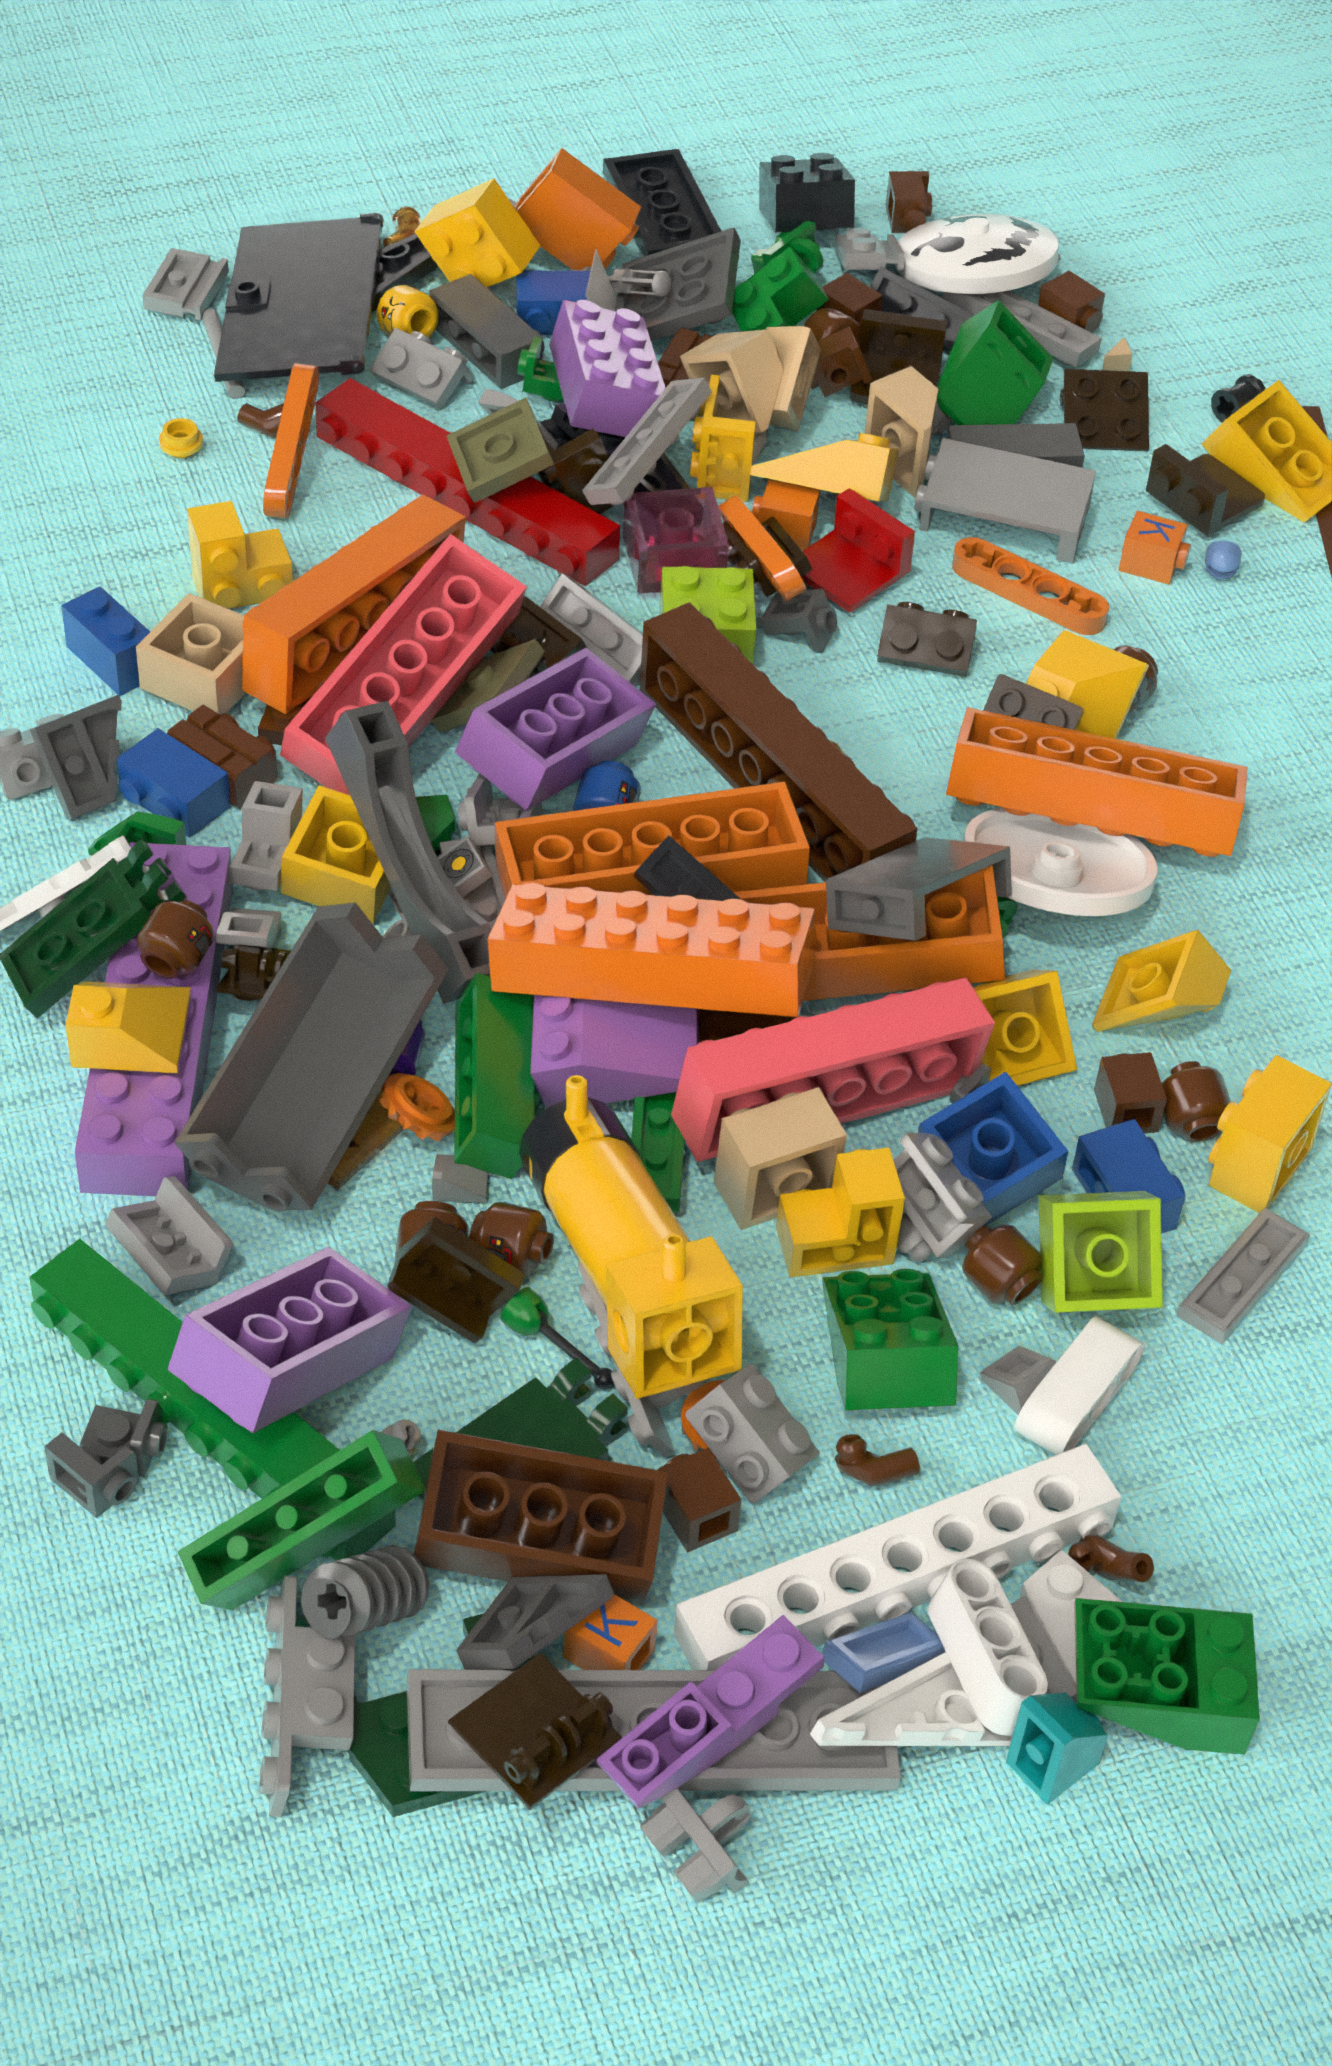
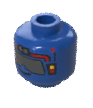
(607, 785)

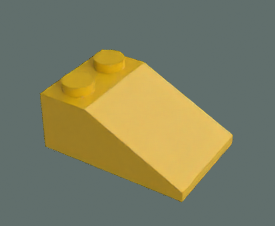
(1277, 451)
(858, 464)

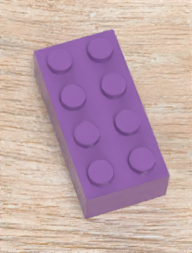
(604, 366)
(554, 728)
(288, 1338)

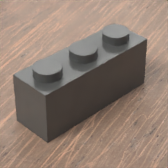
(483, 329)
(1044, 441)

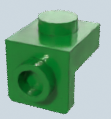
(539, 375)

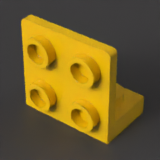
(724, 449)

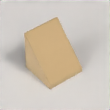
(1118, 357)

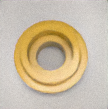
(180, 438)

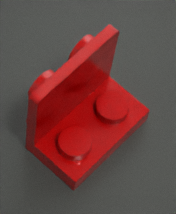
(861, 553)

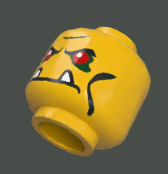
(407, 310)

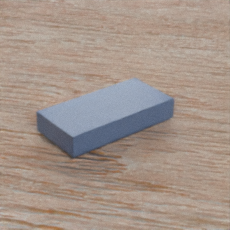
(882, 1651)

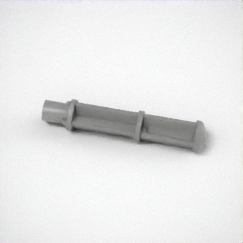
(626, 281)

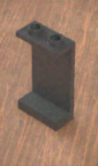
(889, 891)

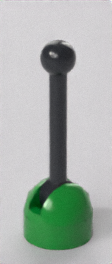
(529, 1314)

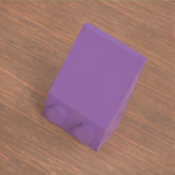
(613, 1045)

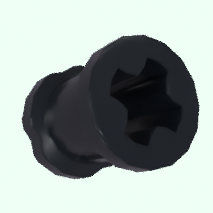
(1229, 400)

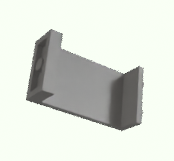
(1008, 491)

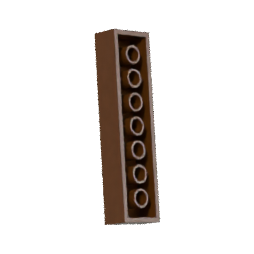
(763, 738)

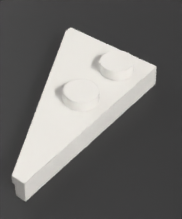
(52, 891)
(912, 1710)

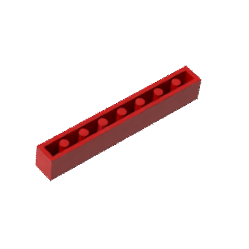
(420, 457)

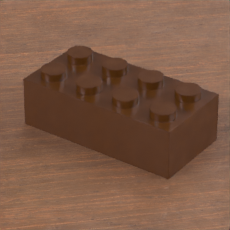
(539, 1513)

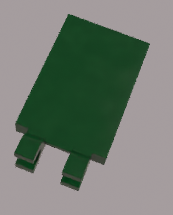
(87, 928)
(548, 1419)

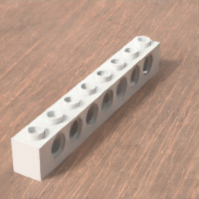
(914, 1541)

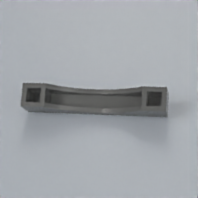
(378, 776)

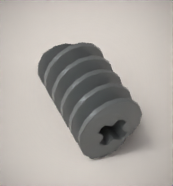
(364, 1592)

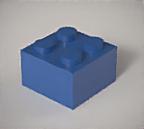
(1000, 1144)

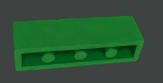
(492, 1077)
(301, 1520)

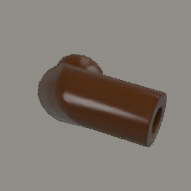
(262, 421)
(874, 1469)
(1111, 1560)

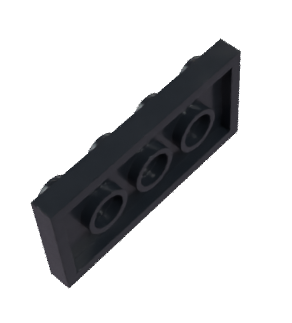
(669, 199)

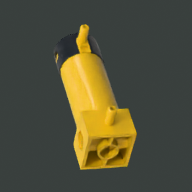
(666, 1297)

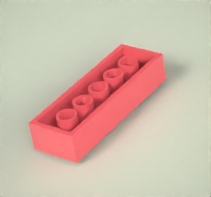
(411, 654)
(859, 1056)

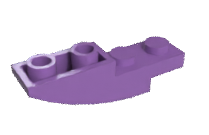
(711, 1718)

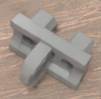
(710, 1866)

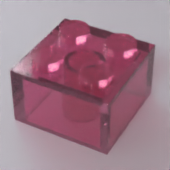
(672, 531)

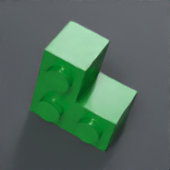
(778, 294)

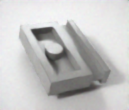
(865, 252)
(185, 284)

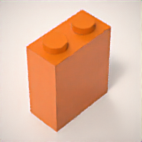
(577, 213)

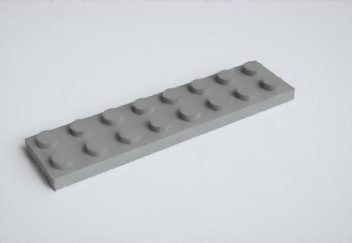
(773, 1759)

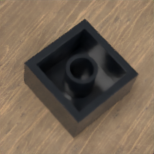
(806, 191)

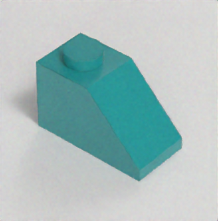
(1054, 1744)

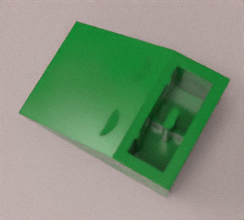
(992, 370)
(890, 1340)
(1169, 1672)

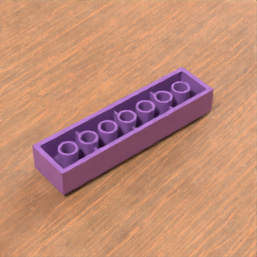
(137, 1115)

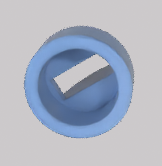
(1223, 559)

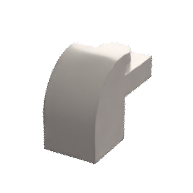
(267, 827)

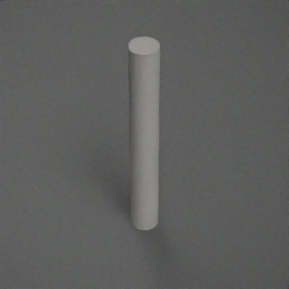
(214, 329)

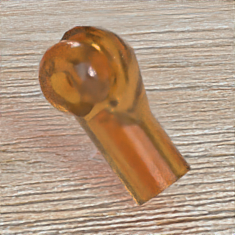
(407, 220)

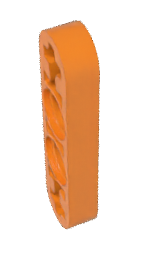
(291, 441)
(771, 557)
(1073, 609)

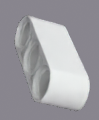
(1079, 1386)
(986, 1644)

